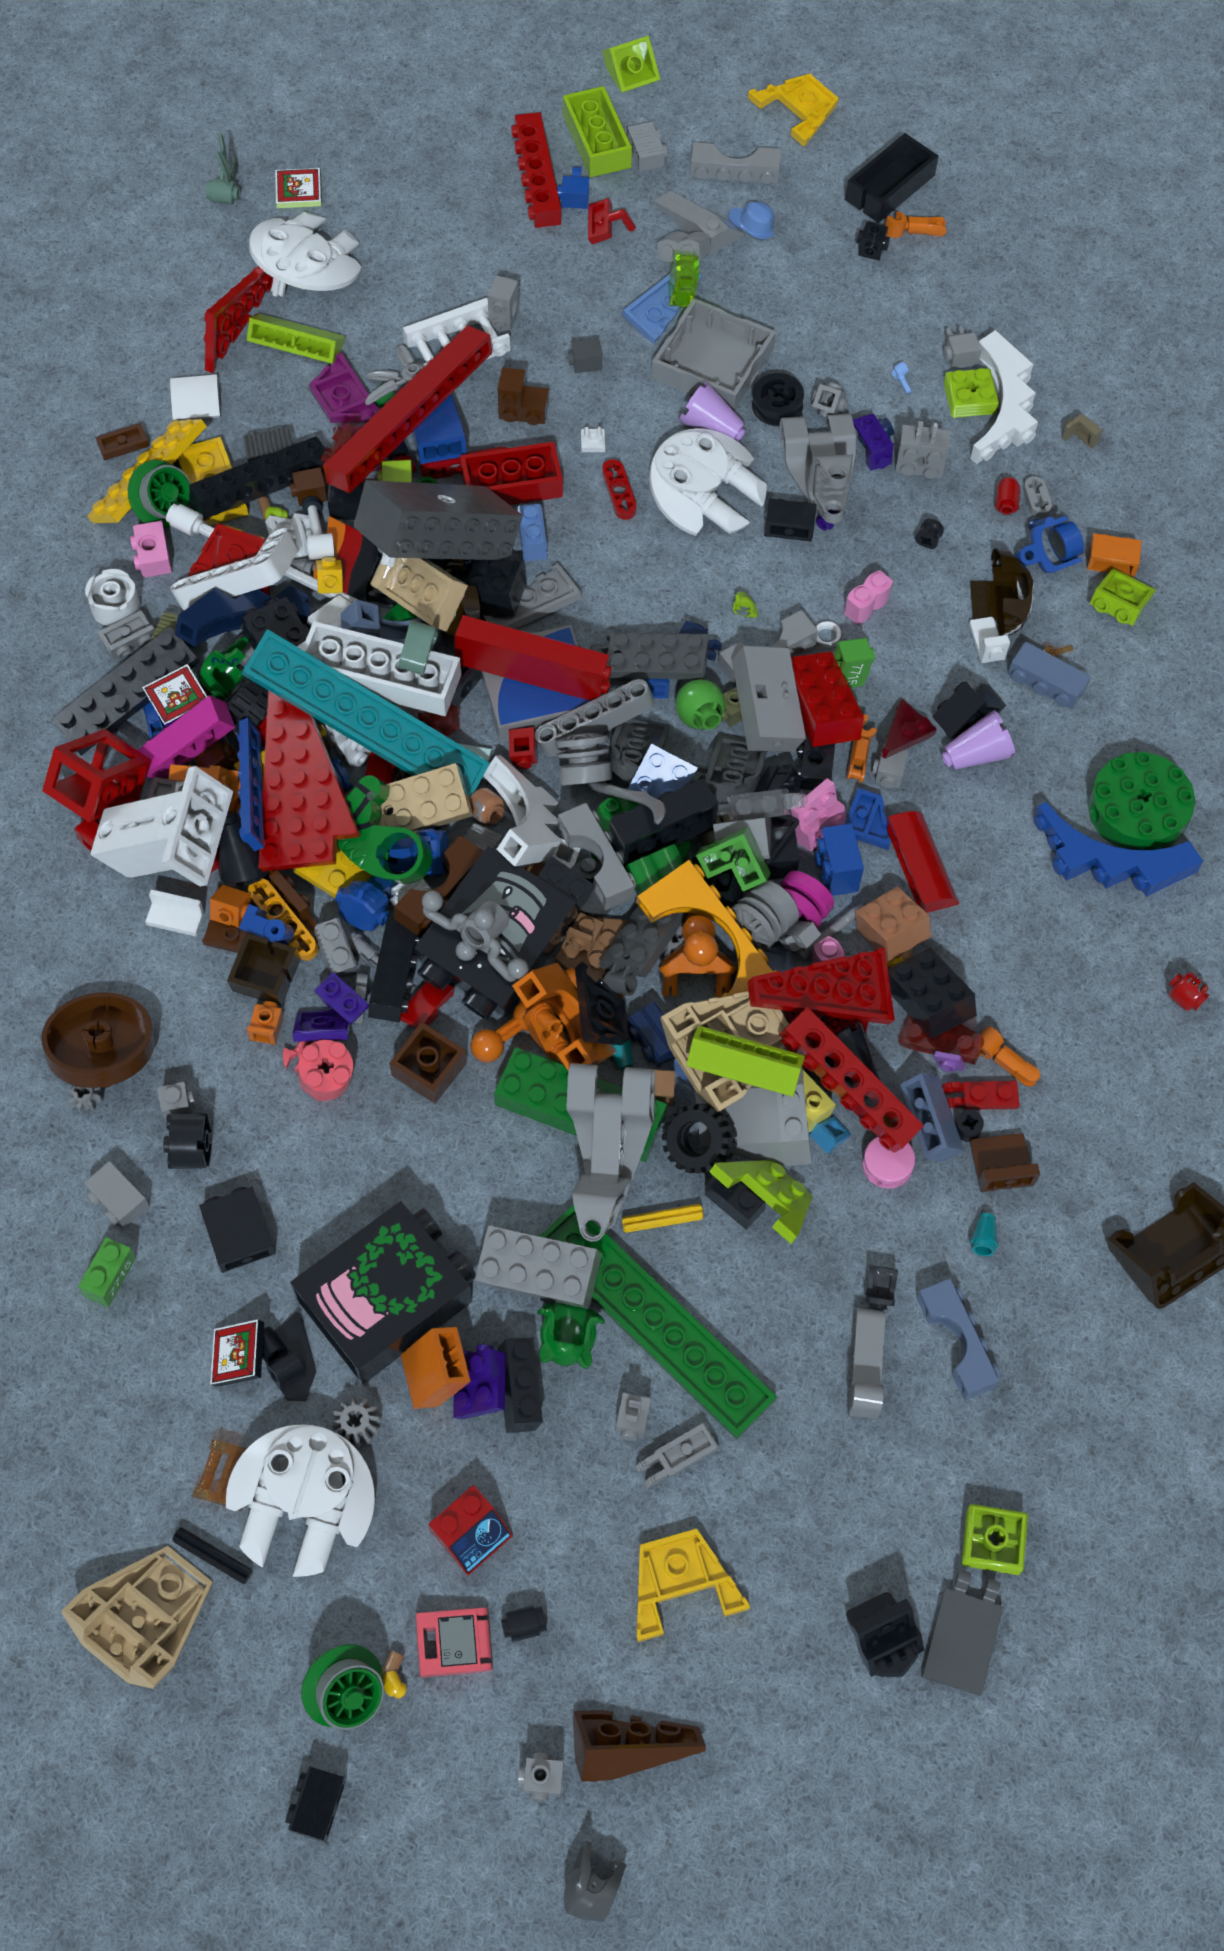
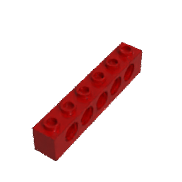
(537, 170)
(865, 1083)

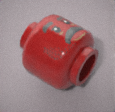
(1188, 991)

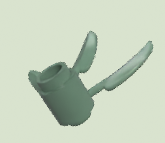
(219, 189)

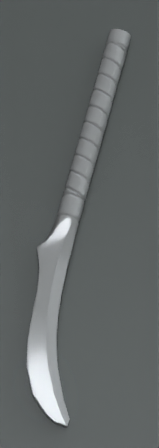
(641, 797)

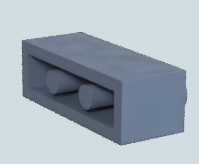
(1048, 675)
(929, 1105)

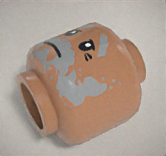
(486, 806)

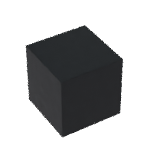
(788, 856)

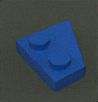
(869, 819)

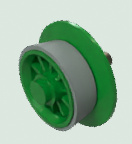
(155, 489)
(343, 1687)

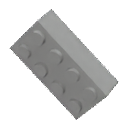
(538, 1267)

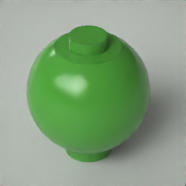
(700, 704)

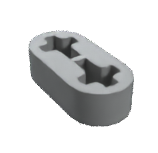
(1041, 496)

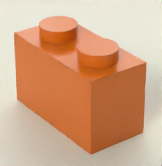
(1114, 552)

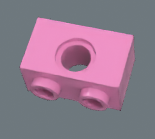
(151, 548)

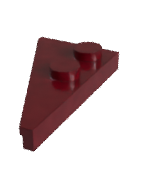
(906, 730)

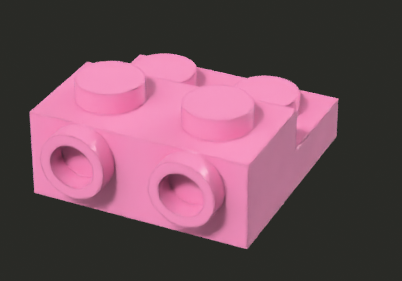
(820, 812)

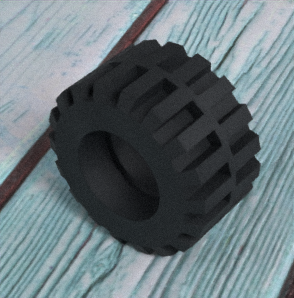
(248, 701)
(678, 1142)

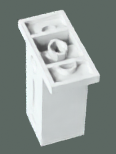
(166, 831)

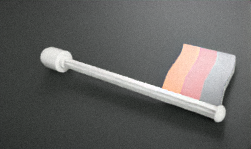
(350, 546)

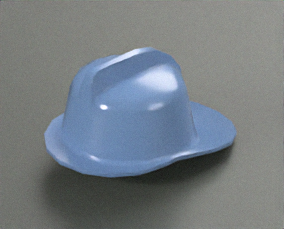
(755, 219)

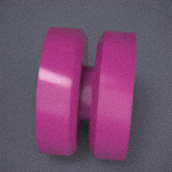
(810, 896)

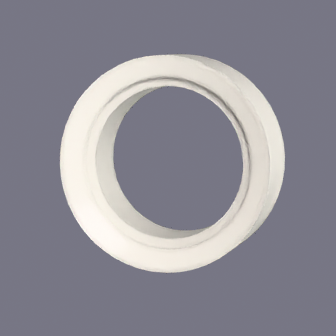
(832, 626)

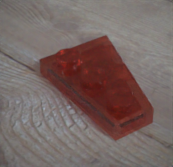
(955, 1041)

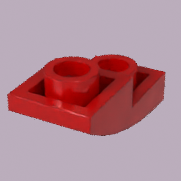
(425, 1004)

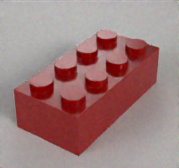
(516, 473)
(826, 700)

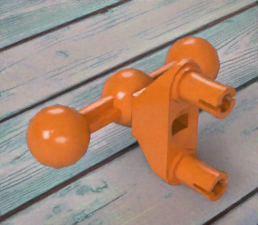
(697, 955)
(538, 1020)

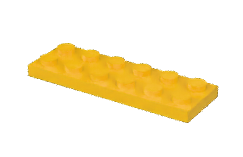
(165, 448)

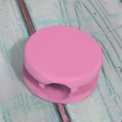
(888, 1168)

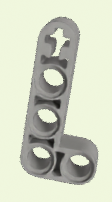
(867, 1362)

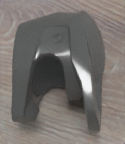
(587, 1894)

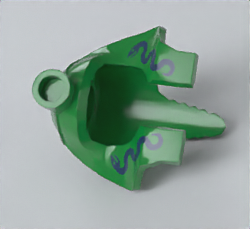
(220, 672)

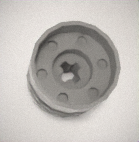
(583, 759)
(766, 914)

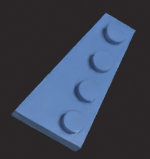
(652, 311)

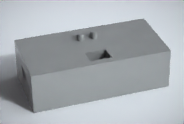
(768, 699)

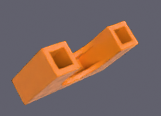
(555, 988)

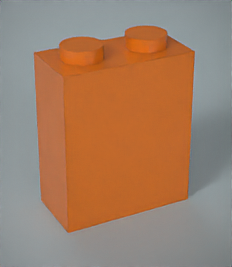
(435, 1367)

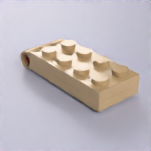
(421, 589)
(427, 800)

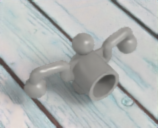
(478, 932)

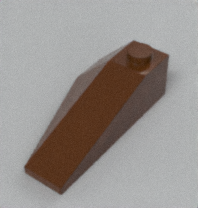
(618, 1748)

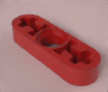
(620, 481)

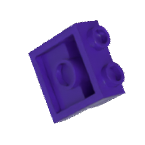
(487, 1386)

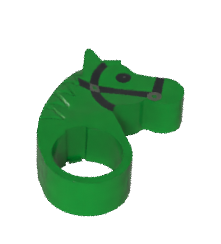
(371, 848)

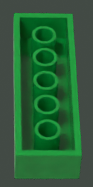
(539, 1091)

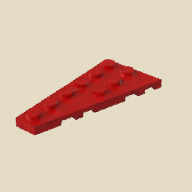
(230, 315)
(836, 988)

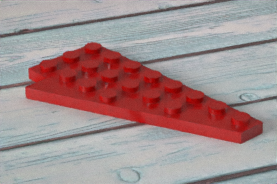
(301, 794)

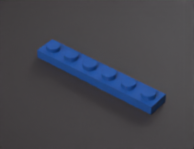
(250, 785)

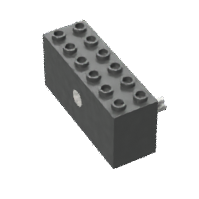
(436, 521)

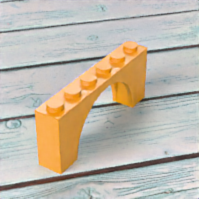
(688, 892)

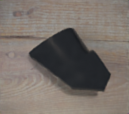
(289, 1358)

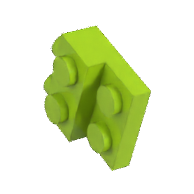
(1122, 597)

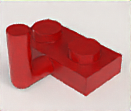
(601, 218)

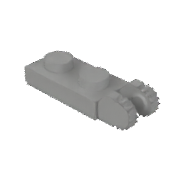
(679, 1454)

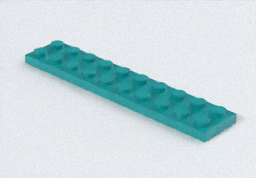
(357, 711)

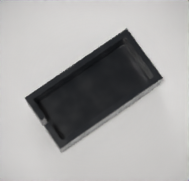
(891, 177)

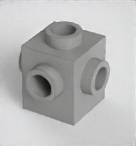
(824, 394)
(550, 1785)

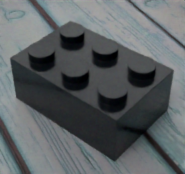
(931, 993)

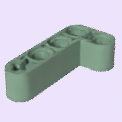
(417, 647)

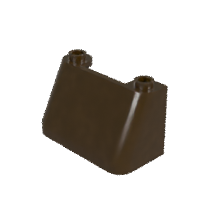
(1175, 1250)

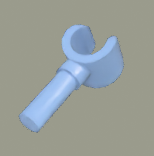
(901, 370)

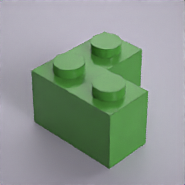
(737, 853)

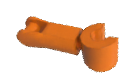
(915, 225)
(860, 753)
(1007, 1058)

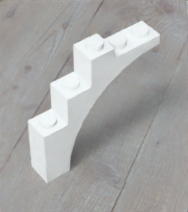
(1011, 374)
(532, 810)

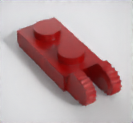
(983, 1095)

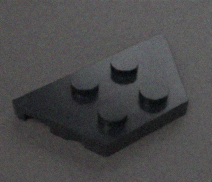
(600, 1010)

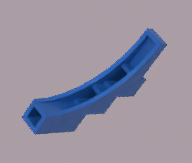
(1111, 865)

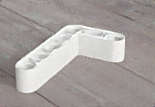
(241, 576)

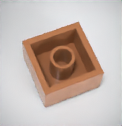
(893, 923)

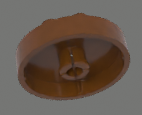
(98, 1040)

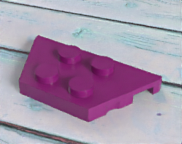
(342, 393)

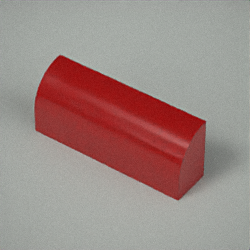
(920, 861)

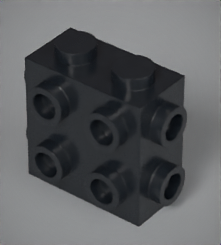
(277, 616)

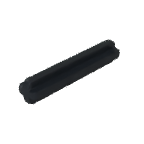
(212, 1555)

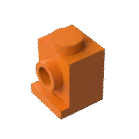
(267, 1030)

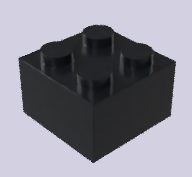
(498, 586)

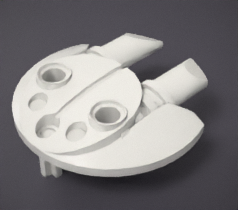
(302, 258)
(700, 476)
(302, 1489)

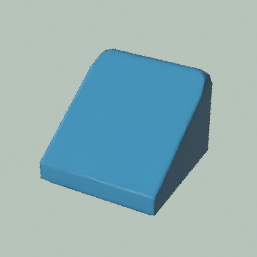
(829, 1134)

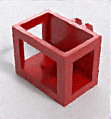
(93, 786)

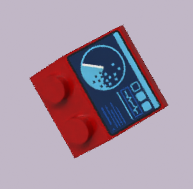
(470, 1530)

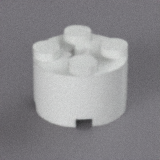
(112, 596)

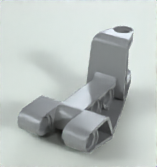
(821, 461)
(611, 1140)

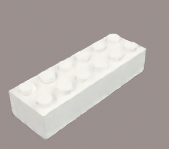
(375, 663)

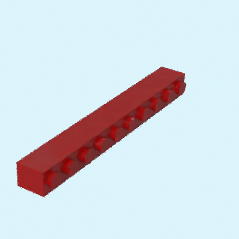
(407, 409)

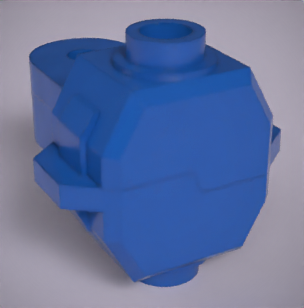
(405, 852)
(365, 903)

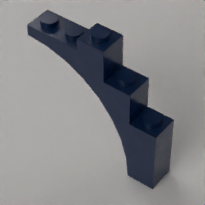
(220, 613)

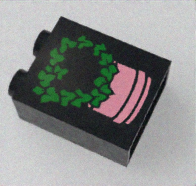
(384, 1289)

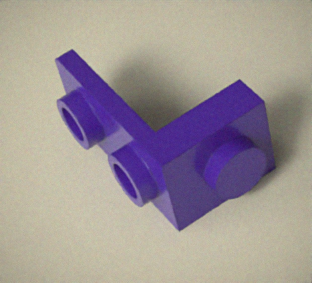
(877, 441)
(341, 998)

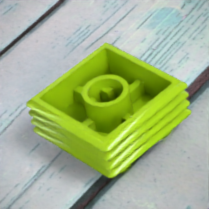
(971, 392)
(1010, 1529)

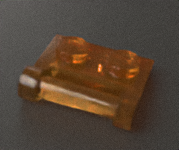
(217, 1449)

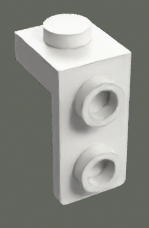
(987, 640)

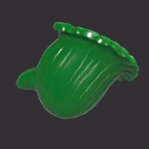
(568, 1334)

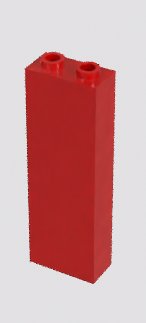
(532, 659)

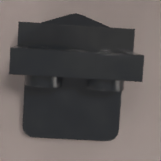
(886, 1635)

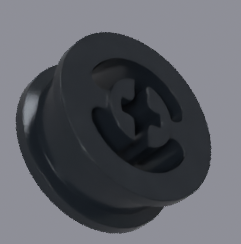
(780, 389)

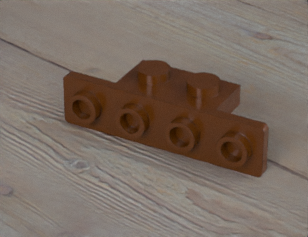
(297, 903)

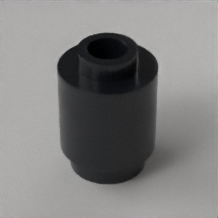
(523, 1623)

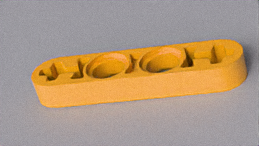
(286, 916)

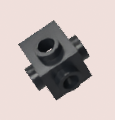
(873, 241)

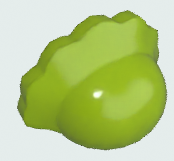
(745, 600)

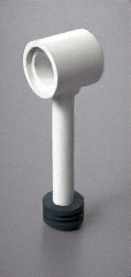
(318, 544)

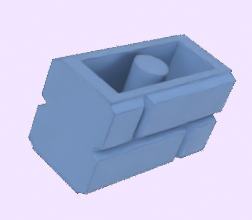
(532, 532)

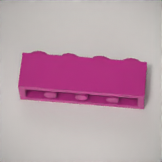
(188, 736)

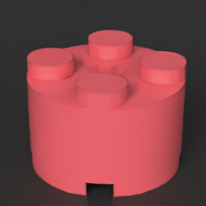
(325, 1055)

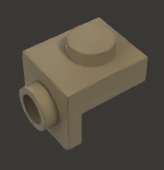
(1084, 429)

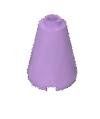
(711, 412)
(980, 744)

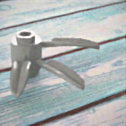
(391, 377)

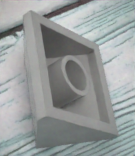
(759, 828)

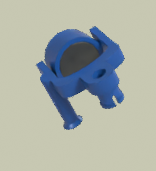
(1064, 540)

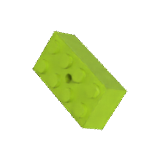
(597, 131)

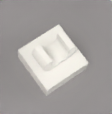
(593, 440)

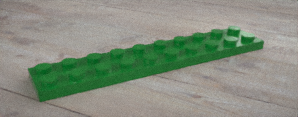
(669, 1332)

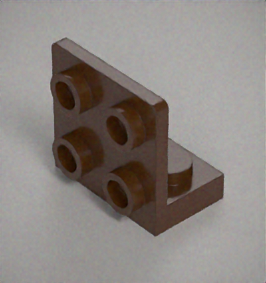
(1003, 1162)

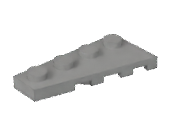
(541, 598)

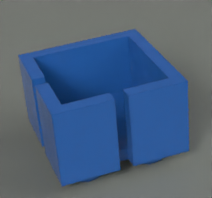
(839, 859)

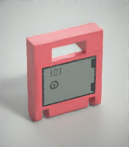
(459, 1642)

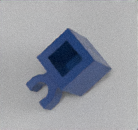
(574, 190)

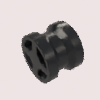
(929, 534)
(967, 1131)

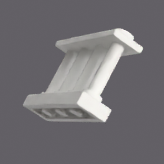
(453, 321)

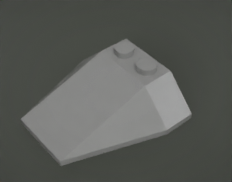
(768, 1126)

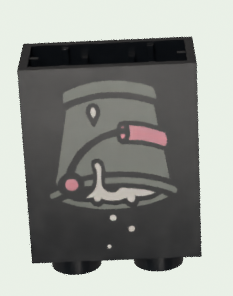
(536, 926)

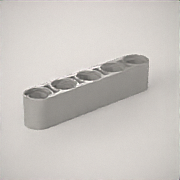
(597, 715)

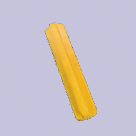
(662, 1218)

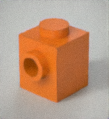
(229, 905)

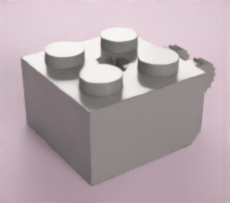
(922, 450)

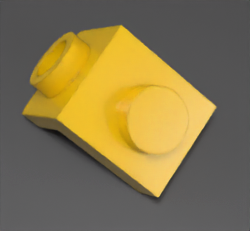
(329, 575)

